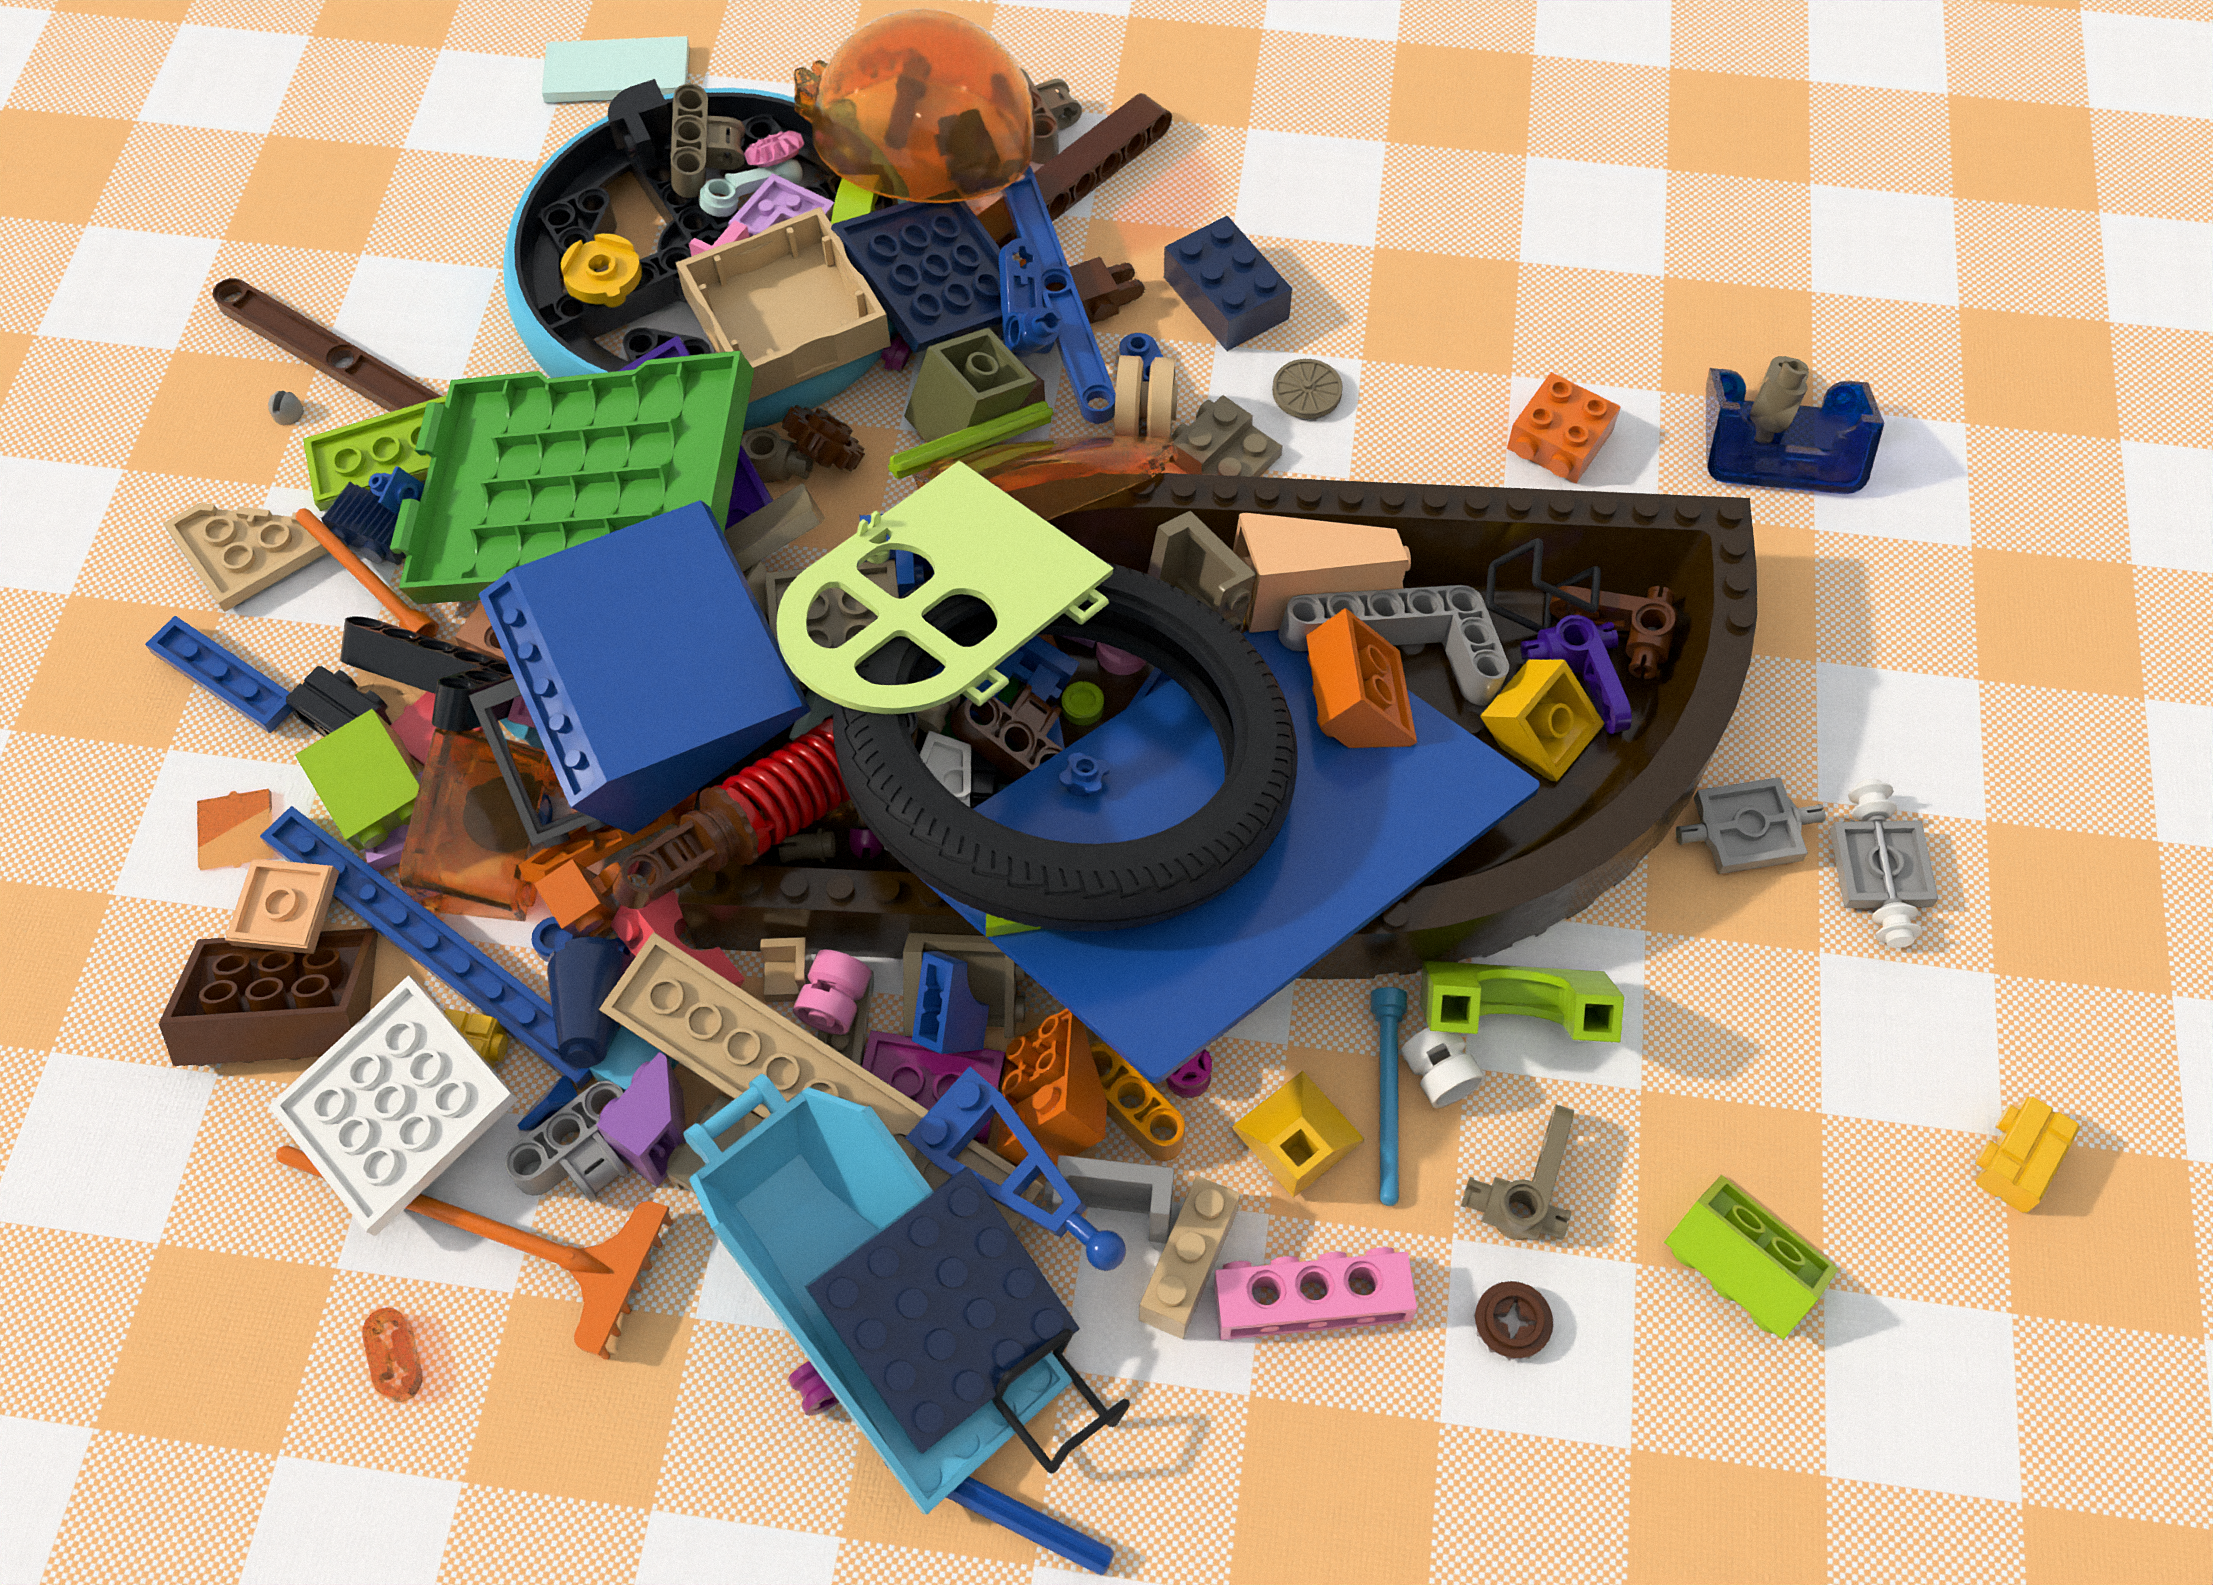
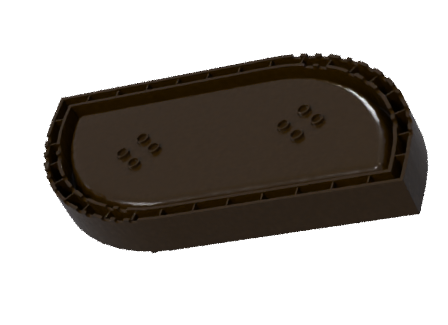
(1511, 881)

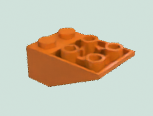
(1053, 1090)

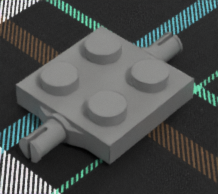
(1750, 825)

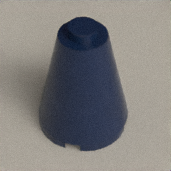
(578, 986)

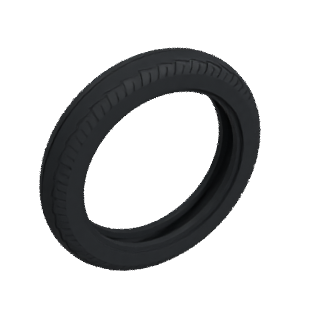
(1084, 883)

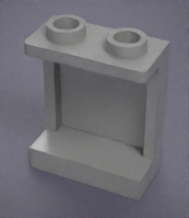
(1120, 1188)

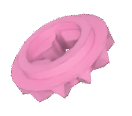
(774, 149)

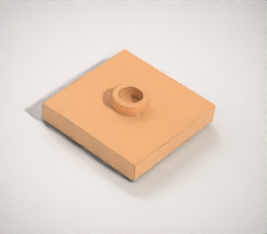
(282, 906)

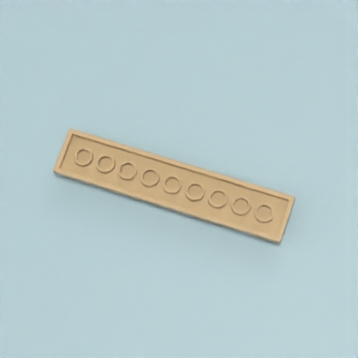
(736, 1037)

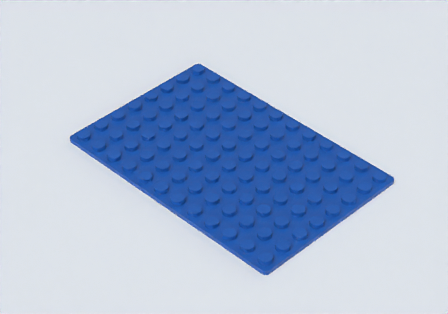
(1351, 846)

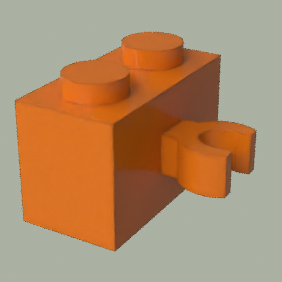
(581, 898)

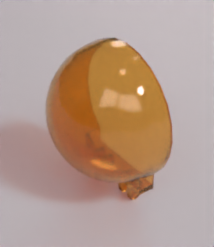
(920, 108)

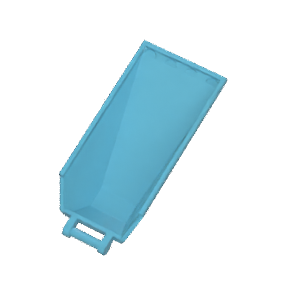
(797, 1202)

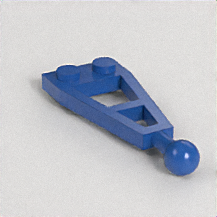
(958, 1120)

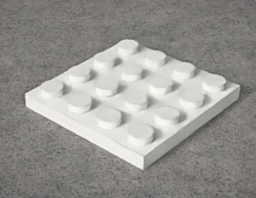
(392, 1105)

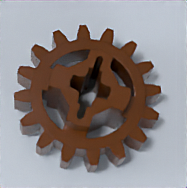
(823, 438)

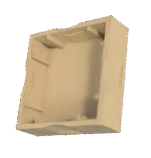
(785, 302)

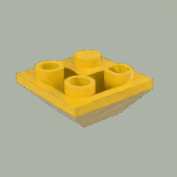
(1298, 1133)

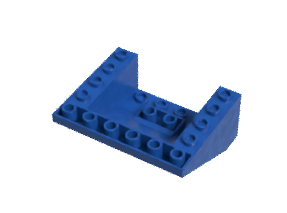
(643, 664)

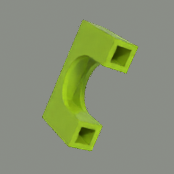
(1577, 999)

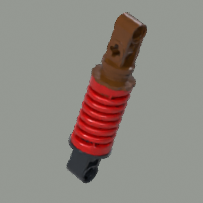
(743, 816)

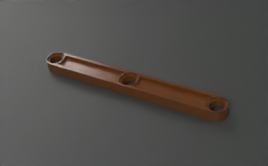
(319, 347)

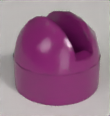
(864, 839)

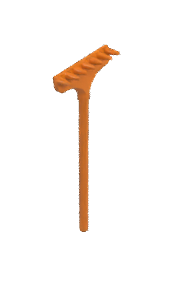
(603, 1270)

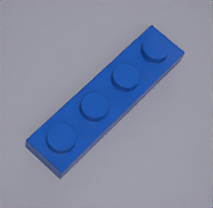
(221, 673)

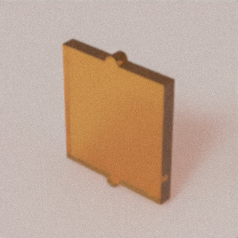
(232, 829)

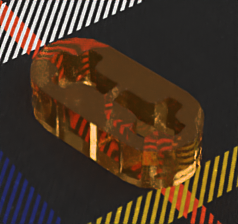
(381, 1357)

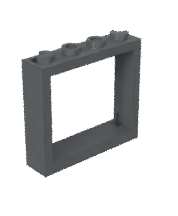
(552, 832)

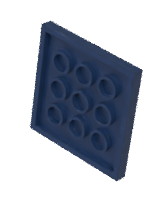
(927, 269)
(940, 1308)

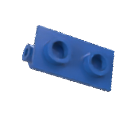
(395, 488)

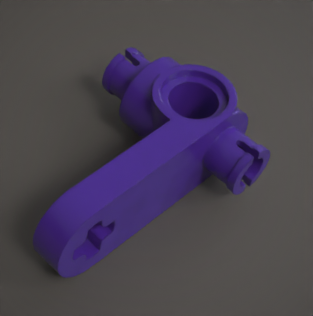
(1588, 658)

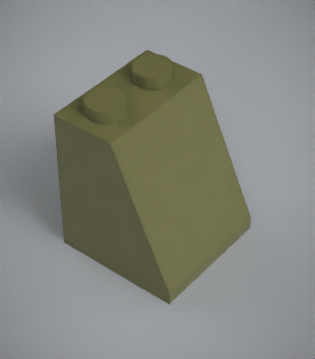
(966, 385)

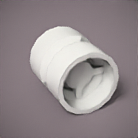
(1454, 1073)

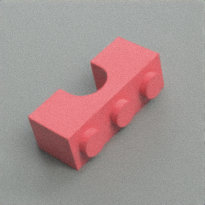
(667, 921)

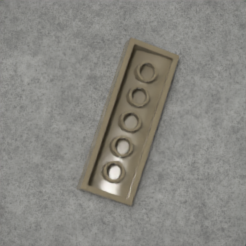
(773, 526)

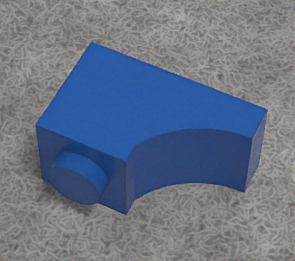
(946, 1011)

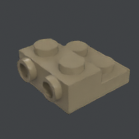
(1224, 442)

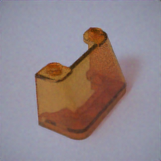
(467, 830)

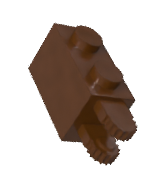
(1102, 287)

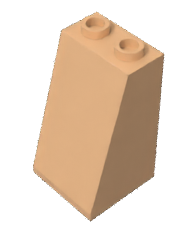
(1313, 558)

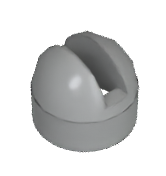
(290, 407)

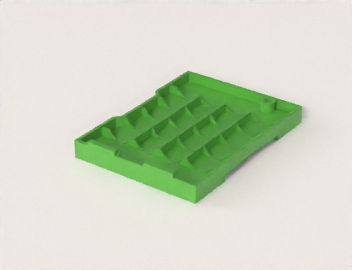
(562, 460)

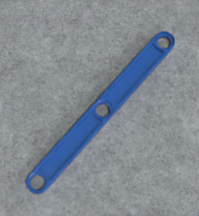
(1075, 338)

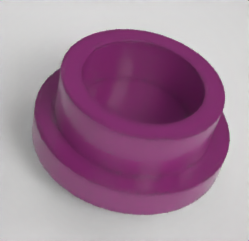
(896, 354)

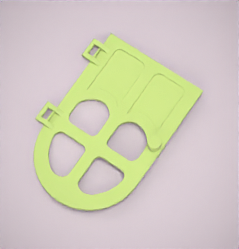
(977, 547)

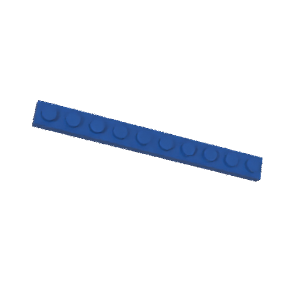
(426, 939)

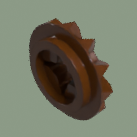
(1531, 1308)

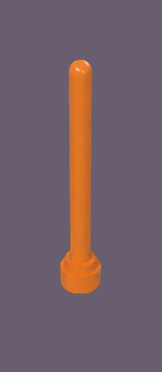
(409, 618)

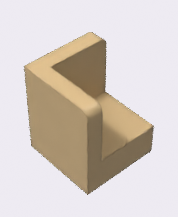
(785, 968)

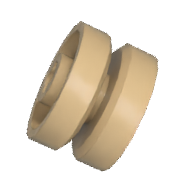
(1145, 399)

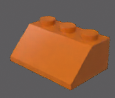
(1359, 685)

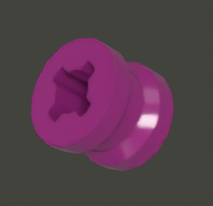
(1192, 1087)
(814, 1390)

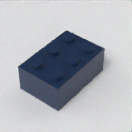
(1227, 283)

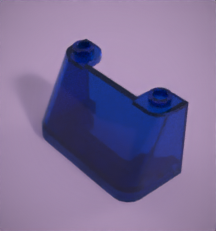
(1820, 452)

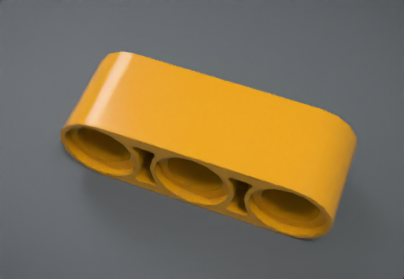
(1151, 1114)

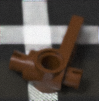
(1630, 615)

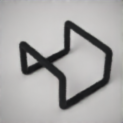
(1537, 545)
(1110, 1417)

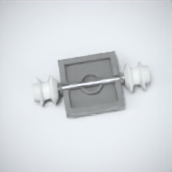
(1883, 864)

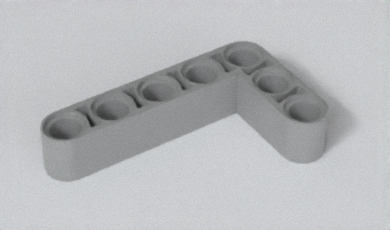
(1415, 616)

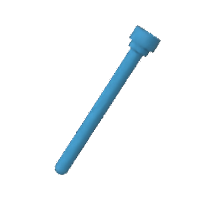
(1389, 1006)

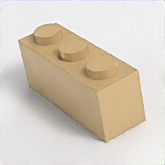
(1189, 1257)

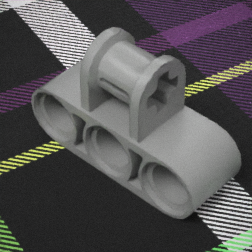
(586, 1161)

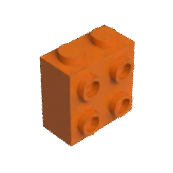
(1563, 427)

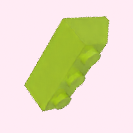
(1751, 1257)

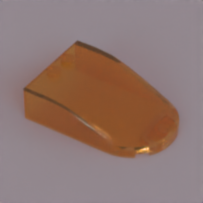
(1064, 472)

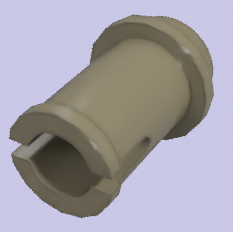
(808, 846)

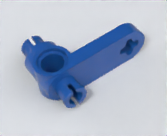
(1025, 321)

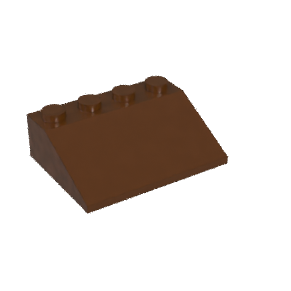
(267, 1001)

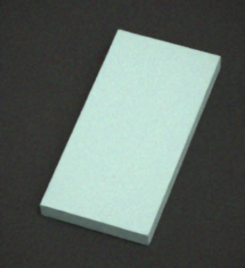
(606, 67)

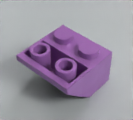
(646, 1120)

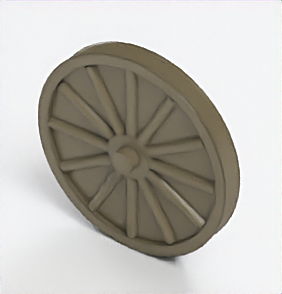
(1307, 388)

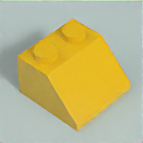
(1543, 717)

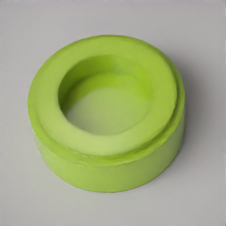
(1082, 703)

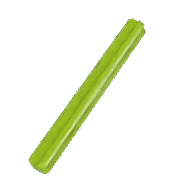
(970, 439)

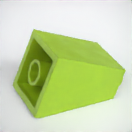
(363, 779)

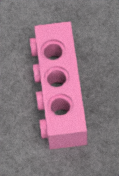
(1341, 1308)

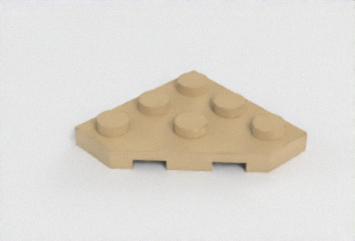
(241, 549)

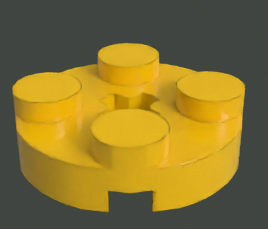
(607, 286)

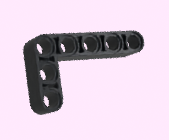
(427, 665)

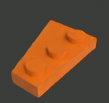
(587, 847)

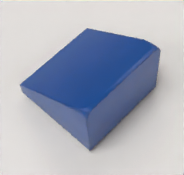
(548, 1104)

